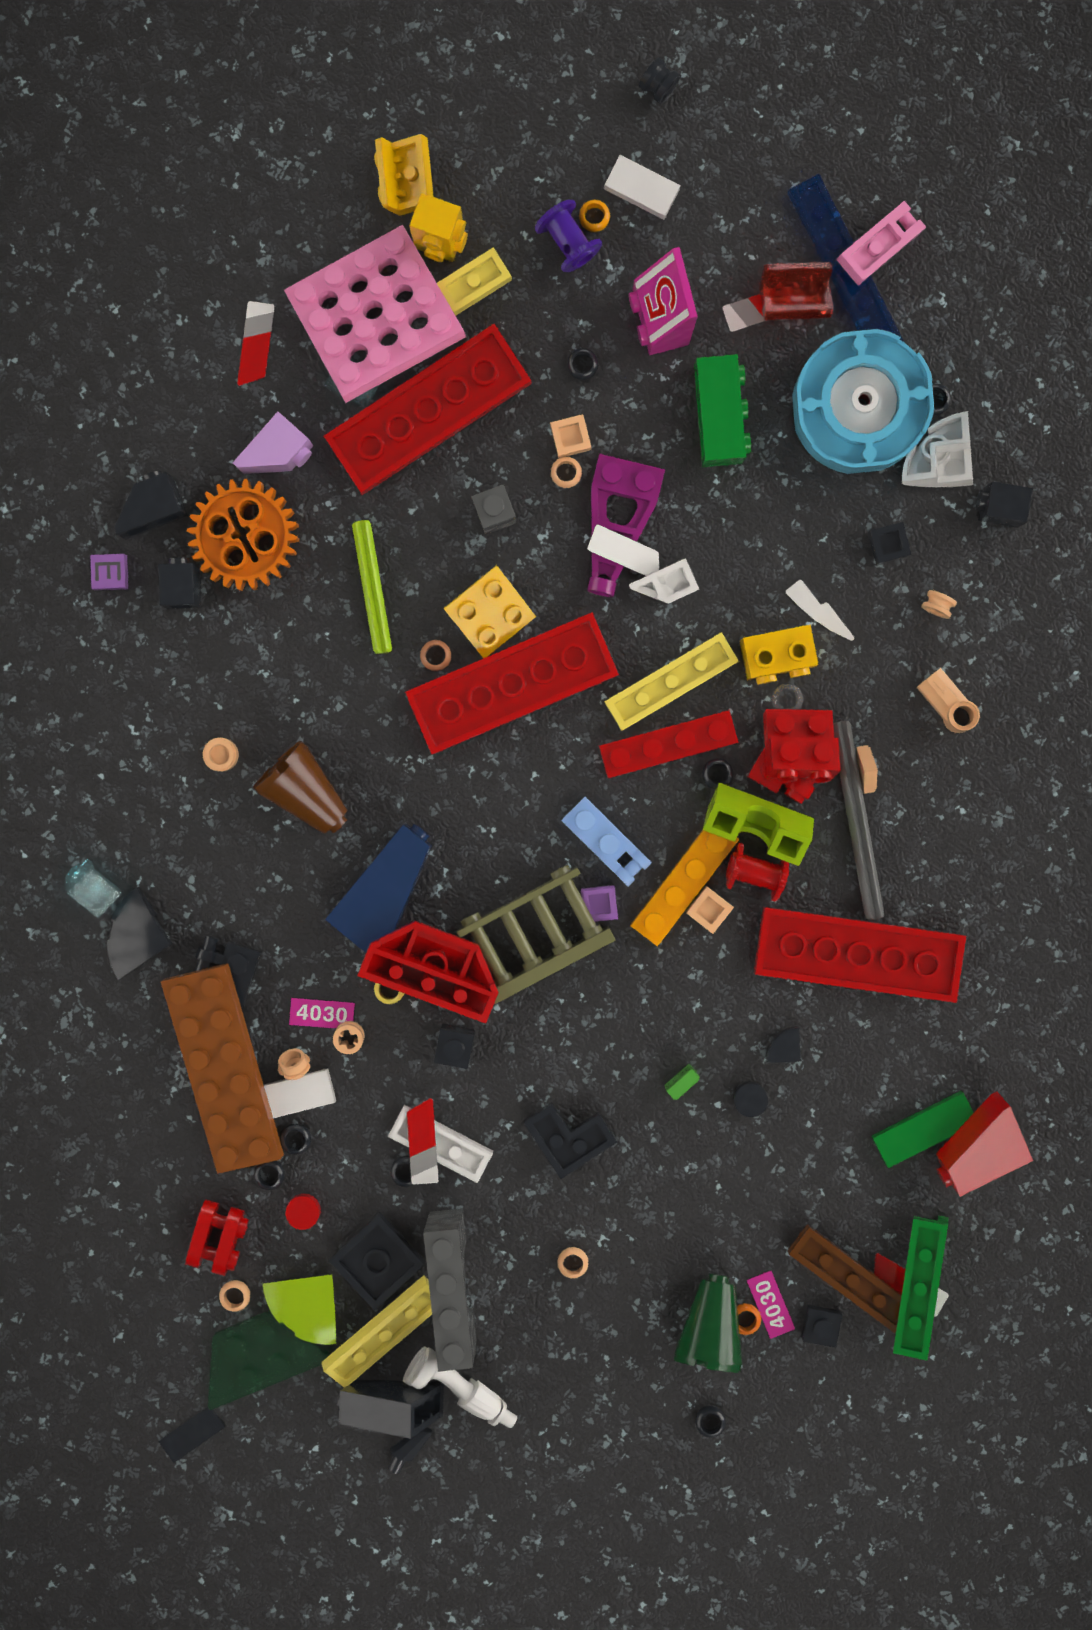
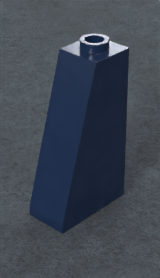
(382, 892)

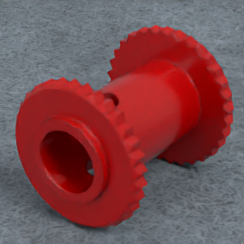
(757, 872)

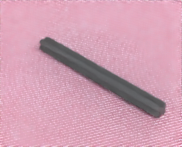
(858, 823)

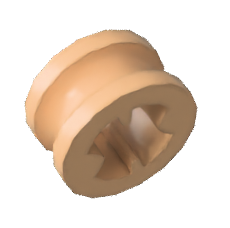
(939, 604)
(343, 1046)

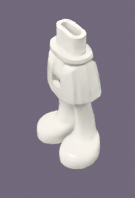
(472, 1394)

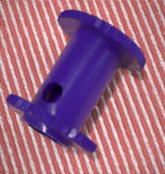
(568, 235)

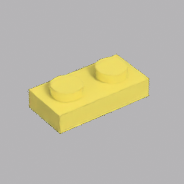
(474, 281)

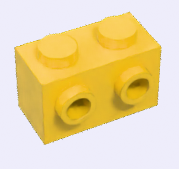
(438, 228)
(779, 653)

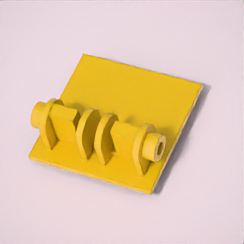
(489, 612)

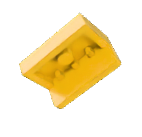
(403, 172)

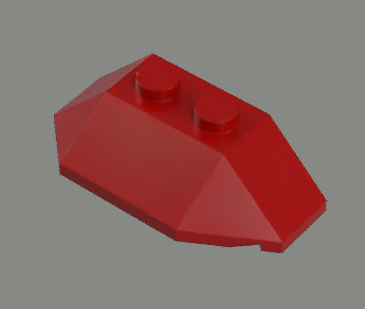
(433, 969)

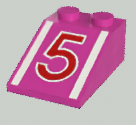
(664, 304)

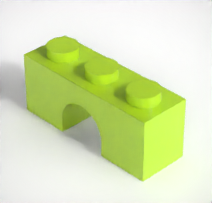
(781, 828)

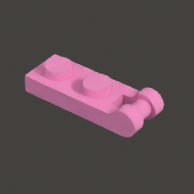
(880, 243)

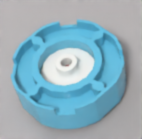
(882, 374)

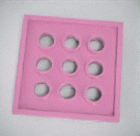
(396, 318)

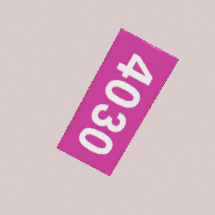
(320, 1013)
(770, 1304)

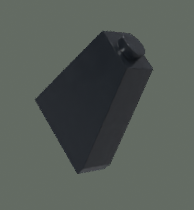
(390, 1406)

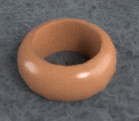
(427, 646)

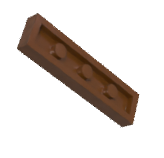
(847, 1276)

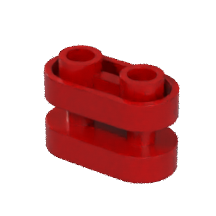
(233, 1227)

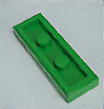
(922, 1129)

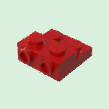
(800, 745)

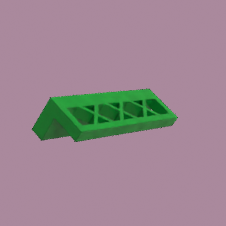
(920, 1287)

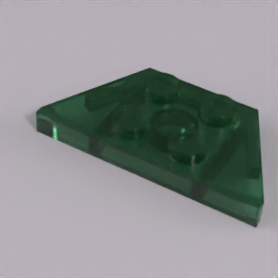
(255, 1357)

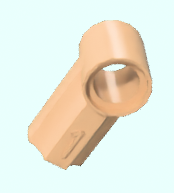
(945, 699)

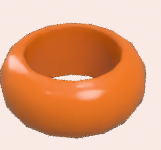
(756, 1324)

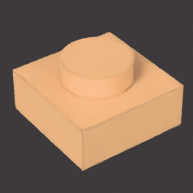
(570, 436)
(709, 909)

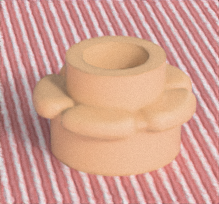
(293, 1064)

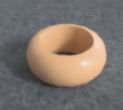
(566, 460)
(572, 1251)
(226, 1303)

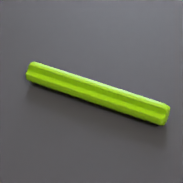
(372, 587)

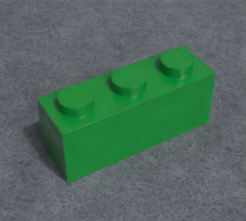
(721, 410)

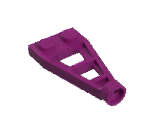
(626, 480)

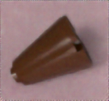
(303, 790)

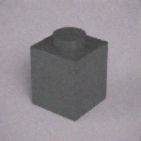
(494, 509)

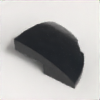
(134, 934)

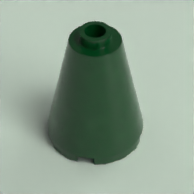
(712, 1328)

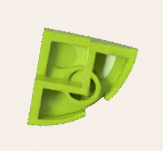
(304, 1307)

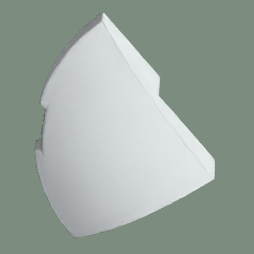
(942, 456)

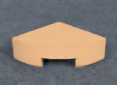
(867, 769)

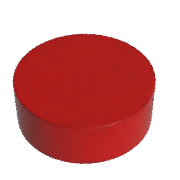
(303, 1211)

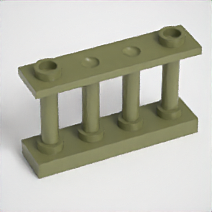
(564, 951)

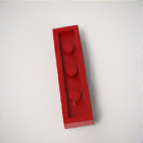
(668, 744)

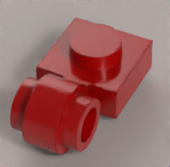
(796, 790)

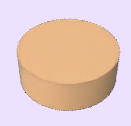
(220, 754)

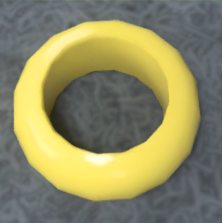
(385, 1000)

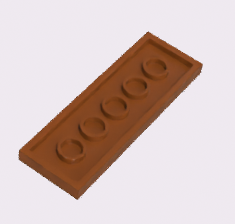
(222, 1068)

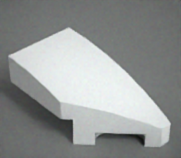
(668, 583)

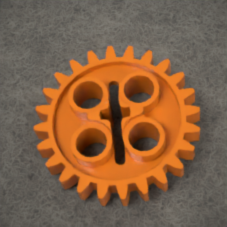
(217, 548)

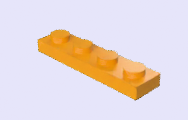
(682, 886)

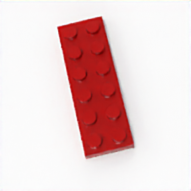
(428, 409)
(512, 683)
(859, 954)

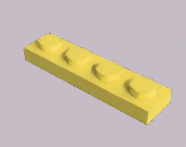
(671, 681)
(380, 1334)

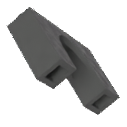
(446, 1276)

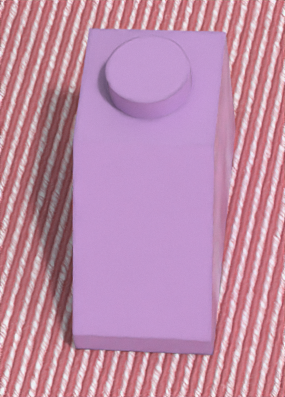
(275, 448)

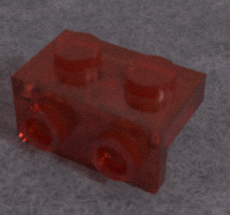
(796, 291)

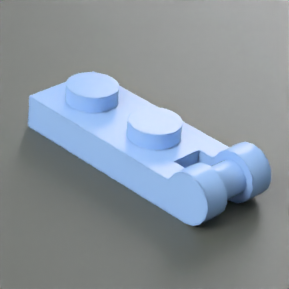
(605, 840)

